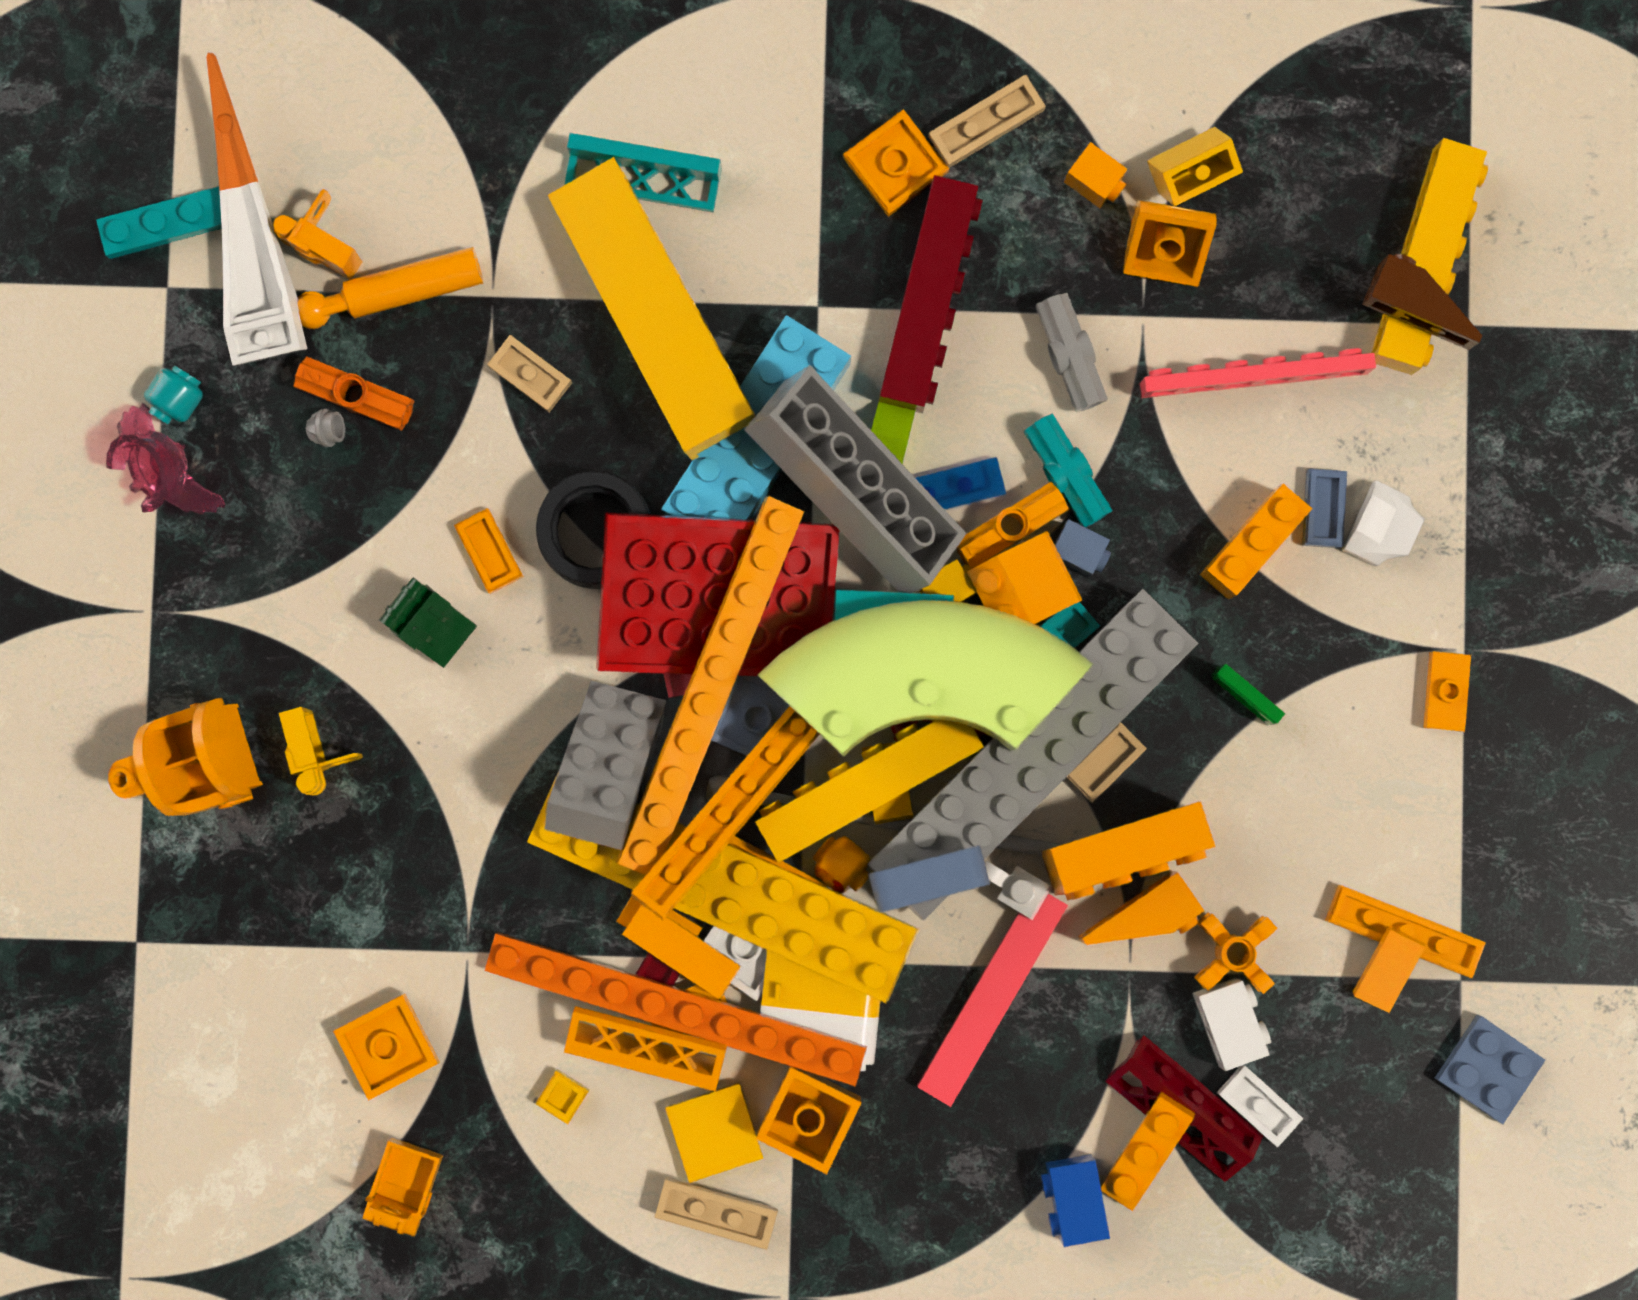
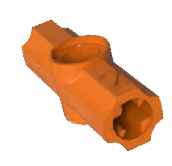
(333, 385)

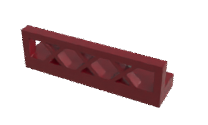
(1219, 1123)

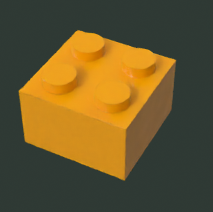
(809, 1118)

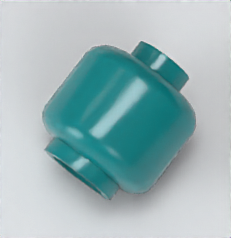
(173, 395)

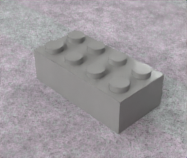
(605, 765)

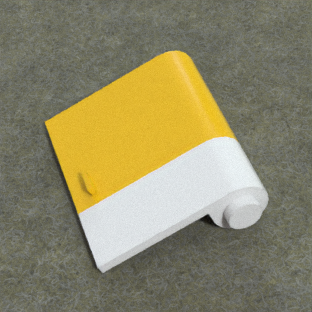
(819, 1003)

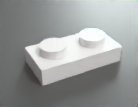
(1260, 1105)

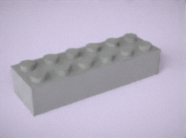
(856, 481)

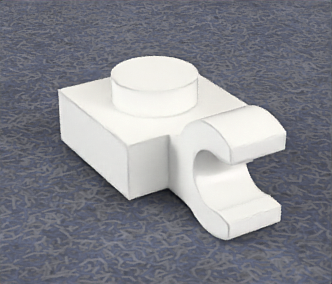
(1019, 890)

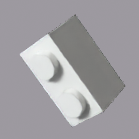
(1232, 1023)

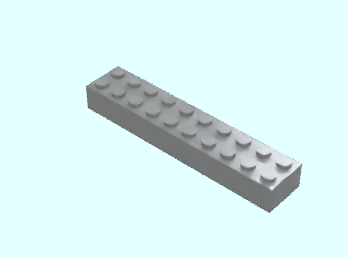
(1004, 785)

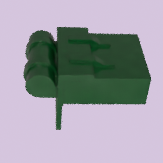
(427, 622)

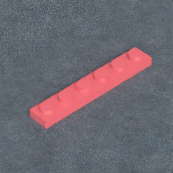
(1272, 371)

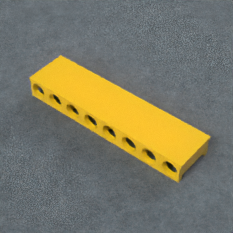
(652, 308)

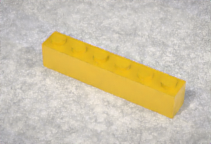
(1434, 243)
(865, 786)

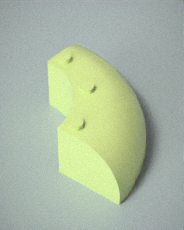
(924, 665)

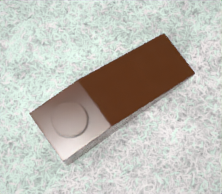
(1417, 299)

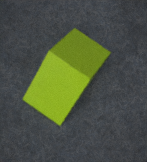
(893, 427)

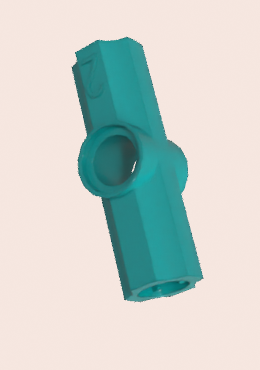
(1067, 470)

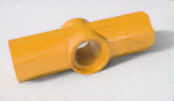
(1031, 513)

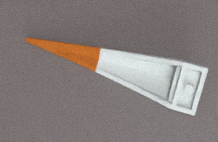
(258, 292)

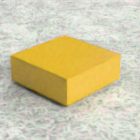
(562, 1096)

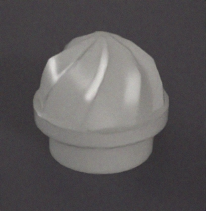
(325, 428)

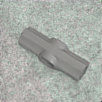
(1071, 352)

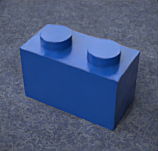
(1076, 1199)

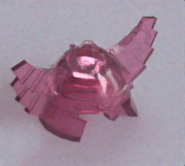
(157, 466)

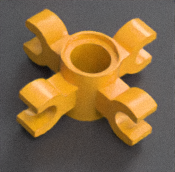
(1213, 972)

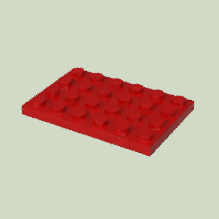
(670, 579)

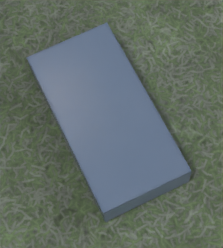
(1327, 497)

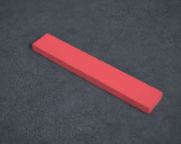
(989, 1001)

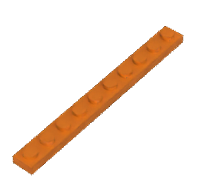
(676, 1008)

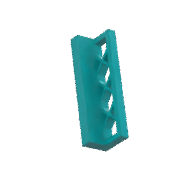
(653, 160)

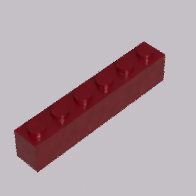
(929, 293)

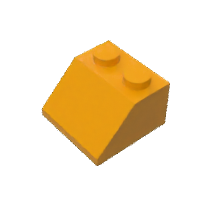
(1026, 581)

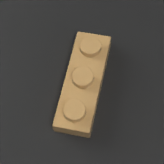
(986, 121)
(716, 1213)

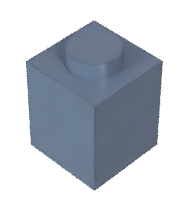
(1082, 549)

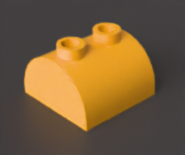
(1169, 243)

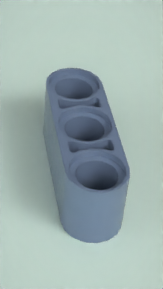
(929, 879)

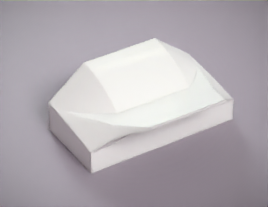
(1383, 526)

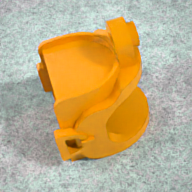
(189, 761)

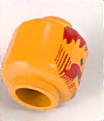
(841, 864)

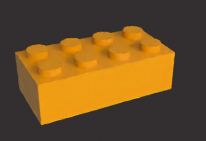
(1131, 848)

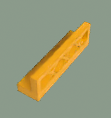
(643, 1054)

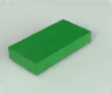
(1247, 695)

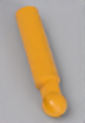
(394, 287)

